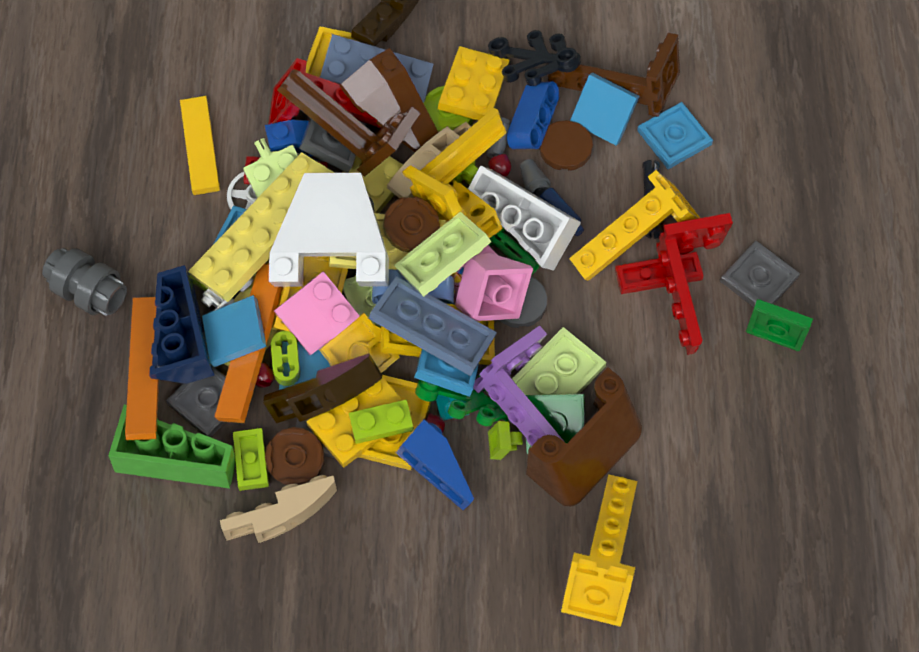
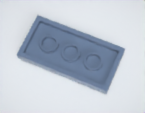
(347, 56)
(432, 326)

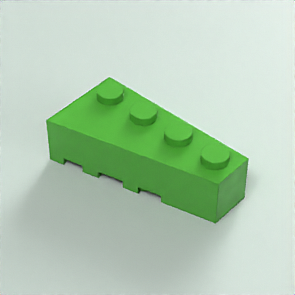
(173, 456)

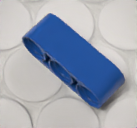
(533, 116)

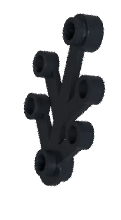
(564, 60)

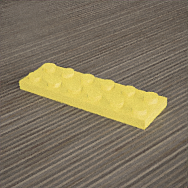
(250, 239)

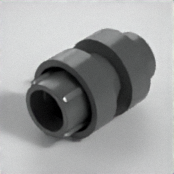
(91, 285)

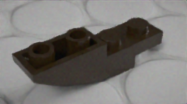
(383, 21)
(326, 391)

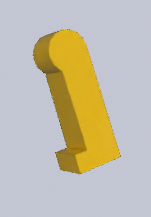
(477, 210)

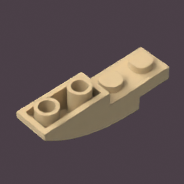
(399, 183)
(293, 508)

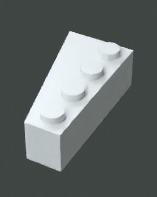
(531, 220)

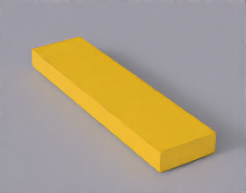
(199, 145)

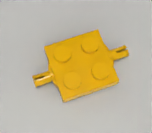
(357, 340)

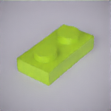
(381, 421)
(250, 459)

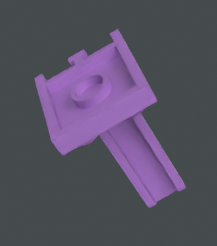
(508, 395)

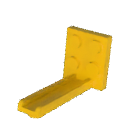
(433, 179)
(633, 225)
(598, 582)

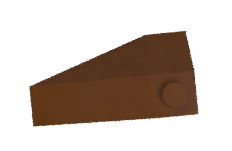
(383, 90)

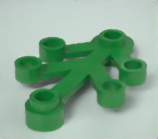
(458, 408)

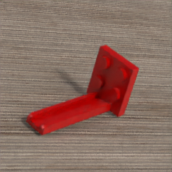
(284, 109)
(682, 239)

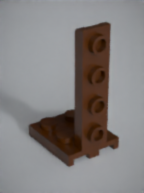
(651, 90)
(344, 126)

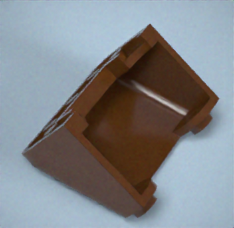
(577, 467)

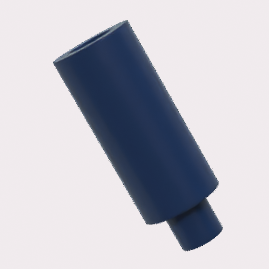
(556, 200)

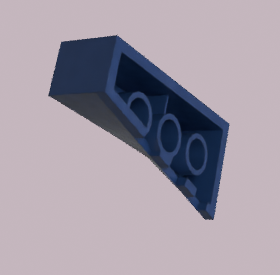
(179, 334)

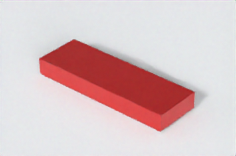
(650, 275)

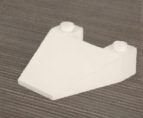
(329, 219)

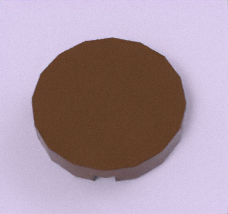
(566, 145)
(410, 223)
(294, 456)

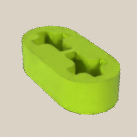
(291, 358)

